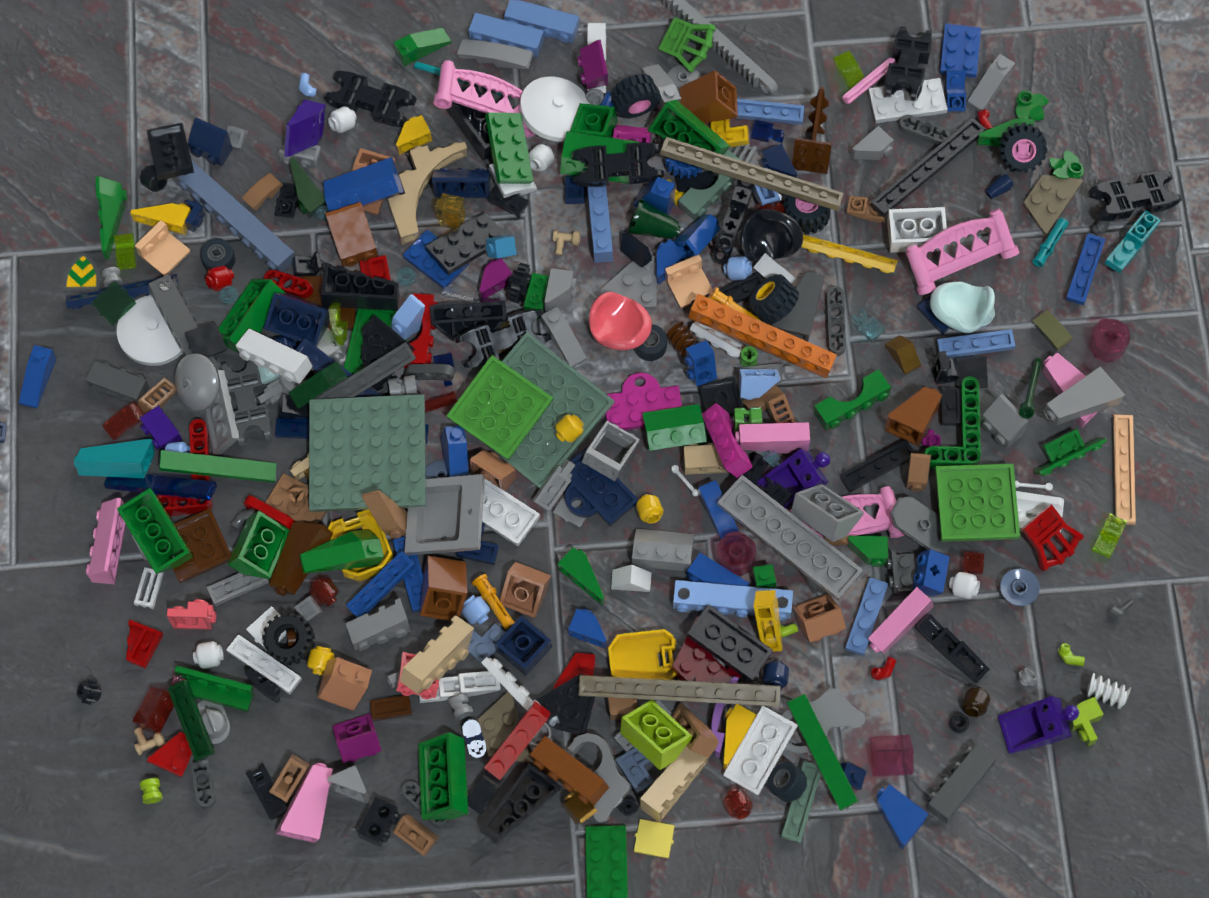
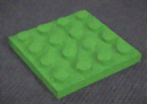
(500, 407)
(977, 502)

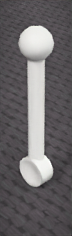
(675, 469)
(1048, 487)

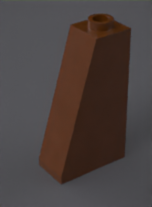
(288, 571)

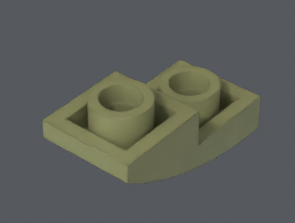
(1052, 329)

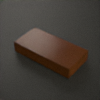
(390, 708)

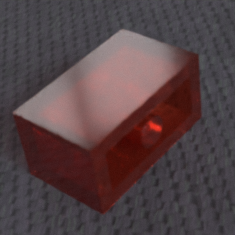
(154, 710)

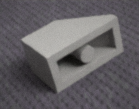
(873, 146)

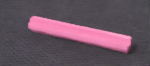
(867, 82)

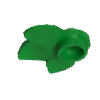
(1032, 108)
(1067, 167)

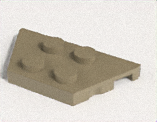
(1050, 199)
(498, 724)

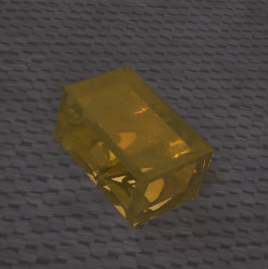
(450, 211)

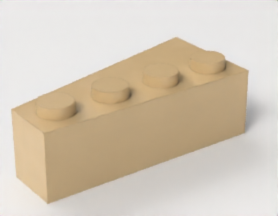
(438, 656)
(672, 784)

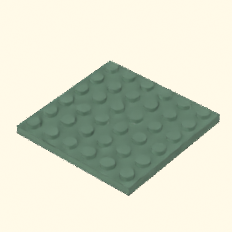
(572, 395)
(367, 448)

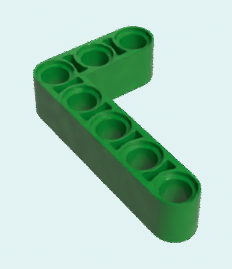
(967, 431)

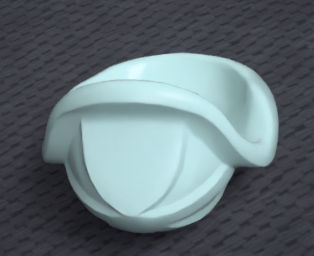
(963, 305)

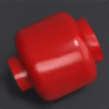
(218, 278)

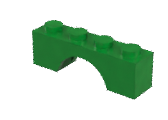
(832, 412)

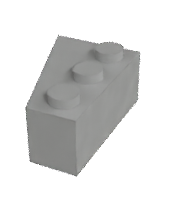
(378, 627)

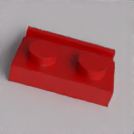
(376, 267)

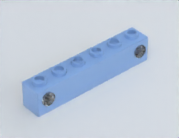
(725, 598)

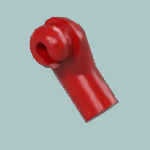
(982, 118)
(884, 672)

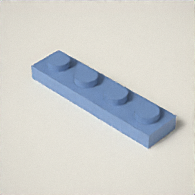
(770, 111)
(977, 343)
(866, 616)

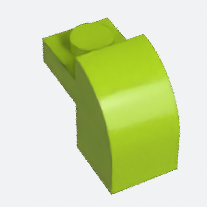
(1088, 713)

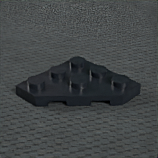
(377, 342)
(567, 708)

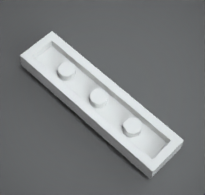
(264, 664)
(508, 682)

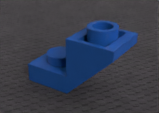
(955, 90)

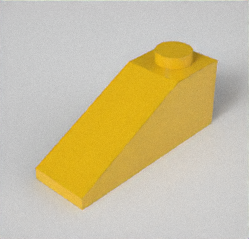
(171, 214)
(768, 619)
(737, 725)

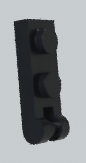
(272, 804)

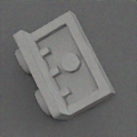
(306, 158)

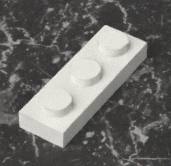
(718, 339)

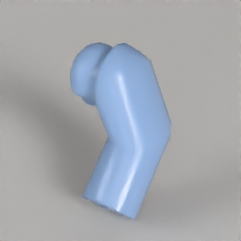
(305, 87)

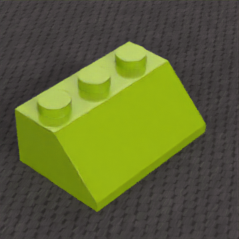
(655, 734)

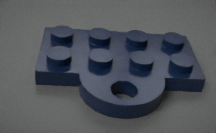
(597, 493)

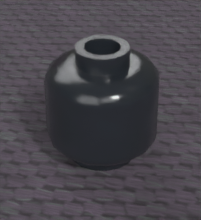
(149, 179)

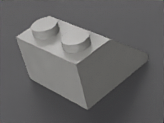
(560, 289)
(1004, 422)

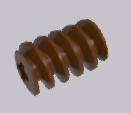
(680, 338)

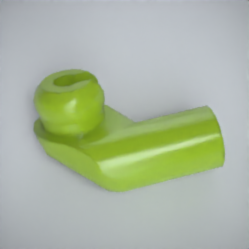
(788, 630)
(1068, 657)

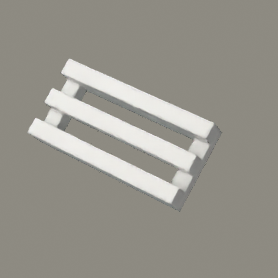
(145, 603)

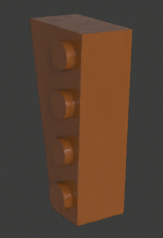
(568, 771)

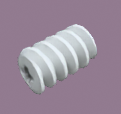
(1107, 691)

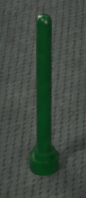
(1027, 408)

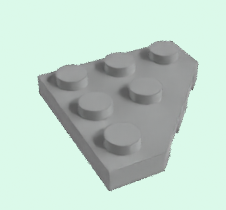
(636, 283)

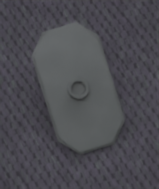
(919, 524)

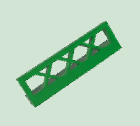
(218, 689)

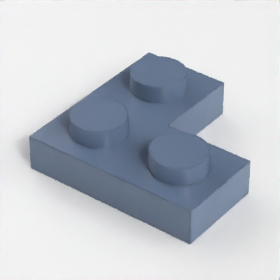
(484, 646)
(633, 767)

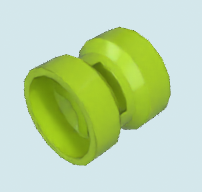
(151, 792)

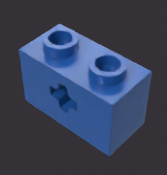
(931, 572)

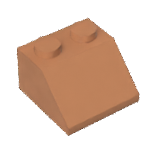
(493, 469)
(524, 589)
(819, 617)
(344, 683)

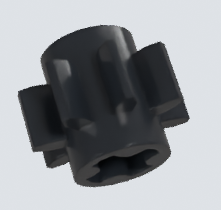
(89, 691)

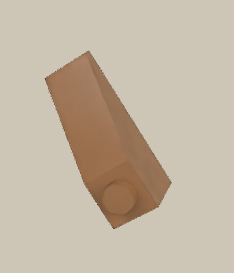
(387, 513)
(703, 739)

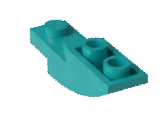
(1133, 242)

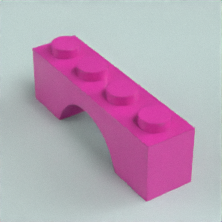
(731, 454)

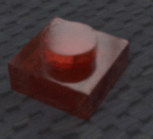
(973, 563)

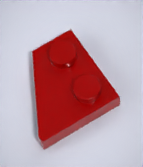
(142, 643)
(580, 663)
(173, 755)

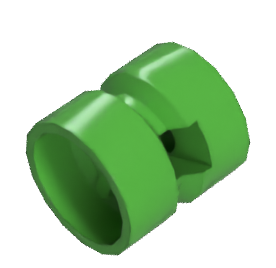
(754, 416)

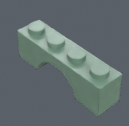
(697, 202)

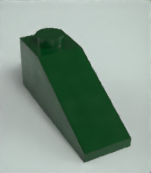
(307, 193)
(318, 384)

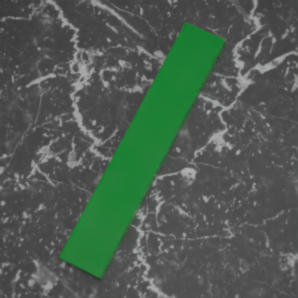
(217, 466)
(822, 752)

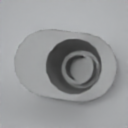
(214, 721)

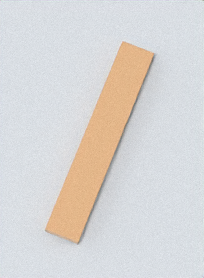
(1124, 468)

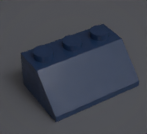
(462, 183)
(297, 318)

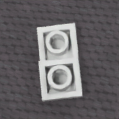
(768, 267)

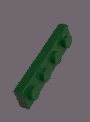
(191, 720)

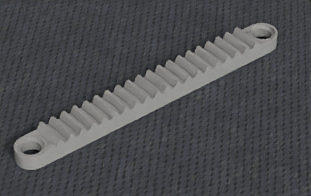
(724, 47)

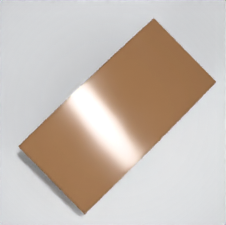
(264, 188)
(861, 208)

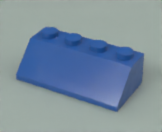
(363, 185)

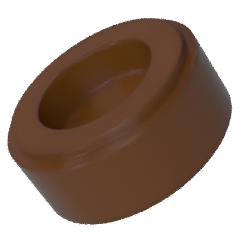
(291, 635)

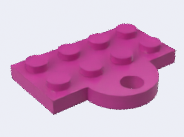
(637, 400)

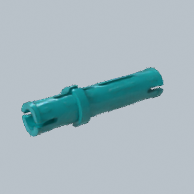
(1047, 247)

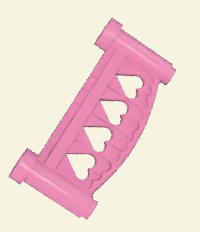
(450, 91)
(998, 242)
(867, 524)

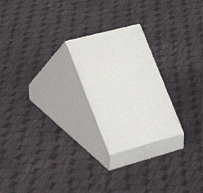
(631, 579)

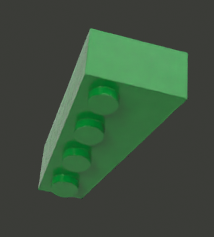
(682, 125)

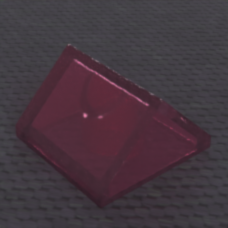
(891, 755)

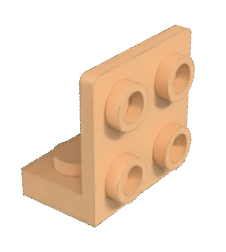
(161, 249)
(687, 280)

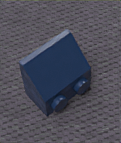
(209, 142)

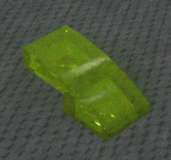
(849, 69)
(125, 251)
(338, 327)
(1109, 536)

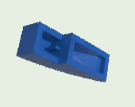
(721, 521)

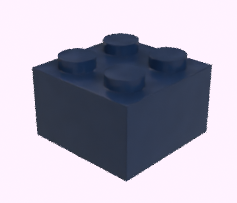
(523, 645)

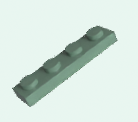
(800, 808)

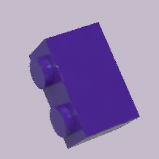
(159, 428)

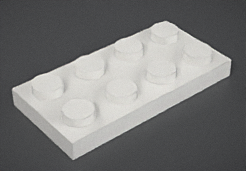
(891, 109)
(507, 514)
(760, 750)

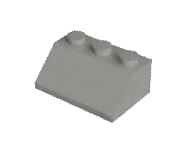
(826, 512)
(662, 550)

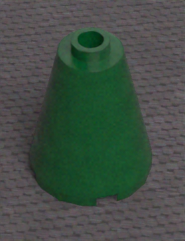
(652, 222)

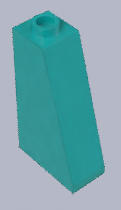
(116, 460)

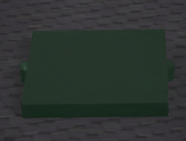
(113, 303)

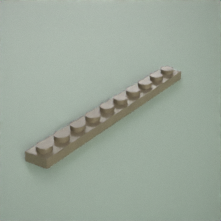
(751, 173)
(679, 690)

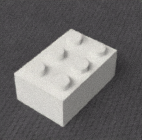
(914, 227)

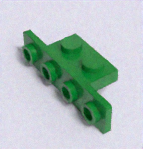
(1065, 448)

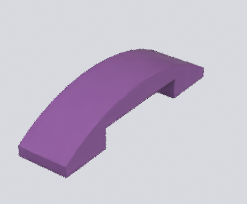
(716, 721)

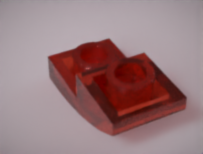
(123, 420)

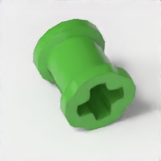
(744, 354)

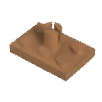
(293, 500)

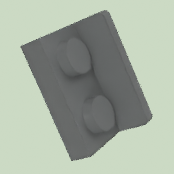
(902, 572)

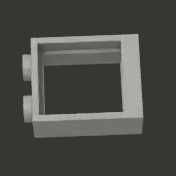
(603, 463)

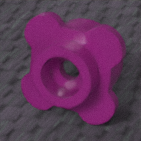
(931, 439)

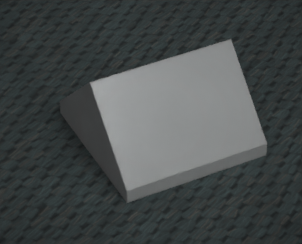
(349, 784)

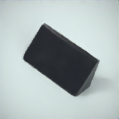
(635, 249)

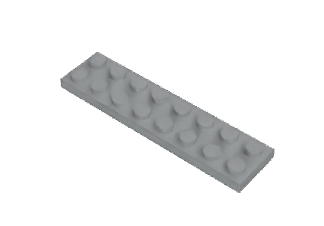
(790, 537)

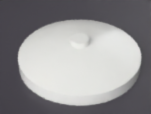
(551, 106)
(146, 335)

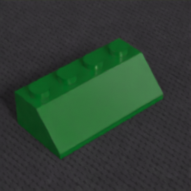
(576, 141)
(248, 311)
(155, 532)
(443, 777)

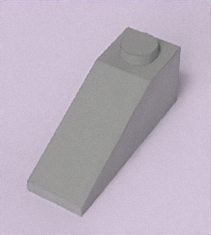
(991, 82)
(664, 85)
(563, 337)

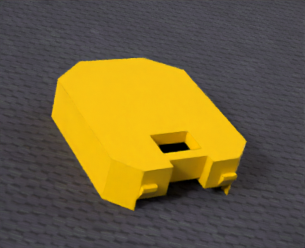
(366, 521)
(637, 655)

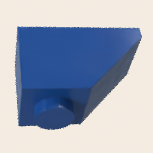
(668, 255)
(587, 628)

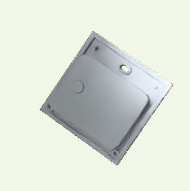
(447, 519)

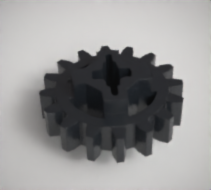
(519, 283)

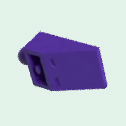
(304, 127)
(794, 475)
(1031, 724)

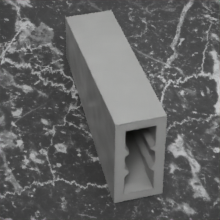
(1085, 397)

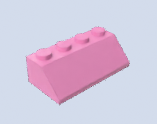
(107, 543)

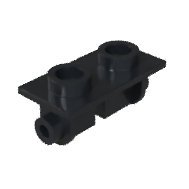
(757, 469)

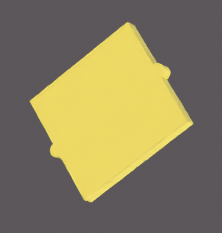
(654, 838)

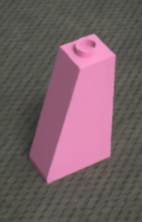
(1062, 376)
(776, 437)
(900, 621)
(307, 809)

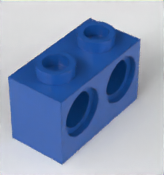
(701, 363)

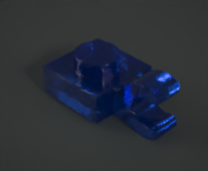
(764, 131)
(445, 359)

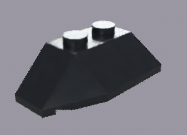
(458, 316)

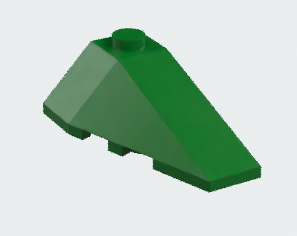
(112, 202)
(347, 551)

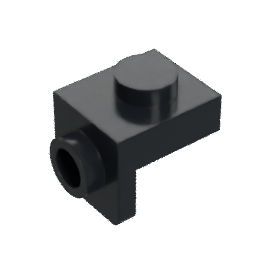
(307, 265)

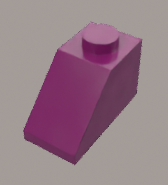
(495, 278)

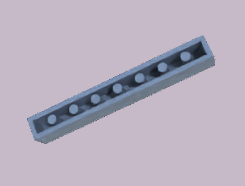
(237, 219)

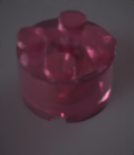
(1109, 340)
(742, 545)

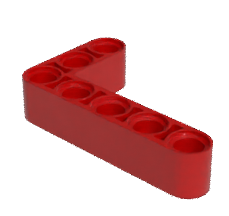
(192, 505)

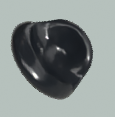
(771, 234)

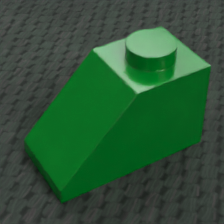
(870, 549)

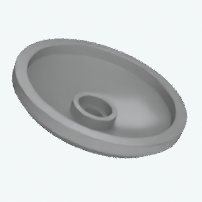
(196, 382)

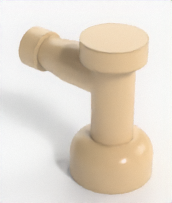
(559, 238)
(143, 745)

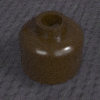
(976, 702)

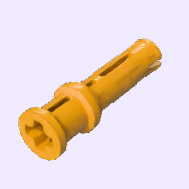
(728, 301)
(488, 594)

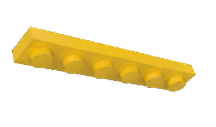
(849, 254)

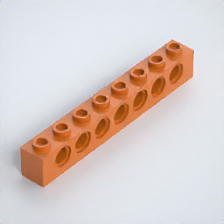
(762, 336)

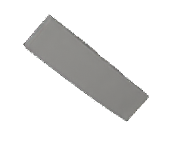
(499, 54)

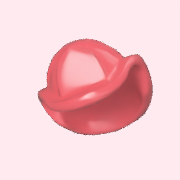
(619, 322)

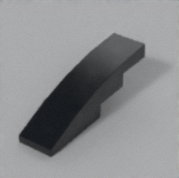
(952, 649)

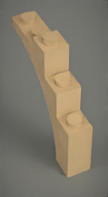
(404, 206)

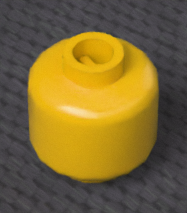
(569, 428)
(649, 509)
(318, 659)

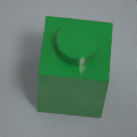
(764, 577)

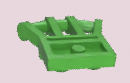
(678, 36)

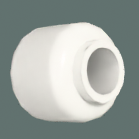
(342, 119)
(541, 157)
(964, 585)
(208, 654)

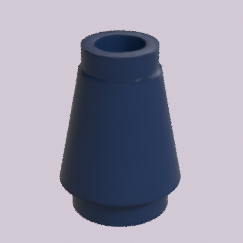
(999, 186)

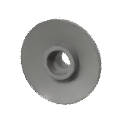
(681, 71)

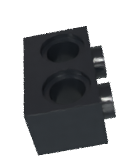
(373, 820)

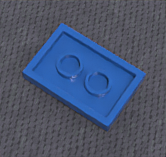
(960, 49)
(420, 259)

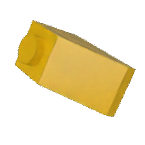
(414, 134)

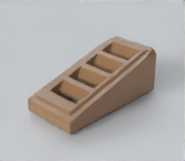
(146, 402)
(770, 406)

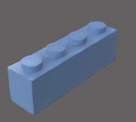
(553, 22)
(507, 33)
(600, 224)

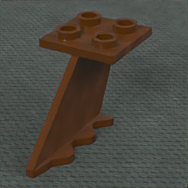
(813, 154)

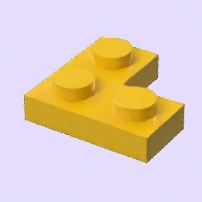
(733, 136)

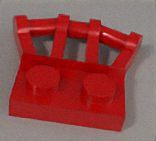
(1045, 526)

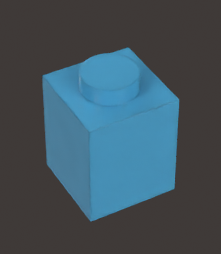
(501, 246)

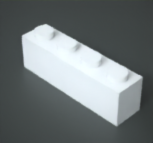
(273, 356)

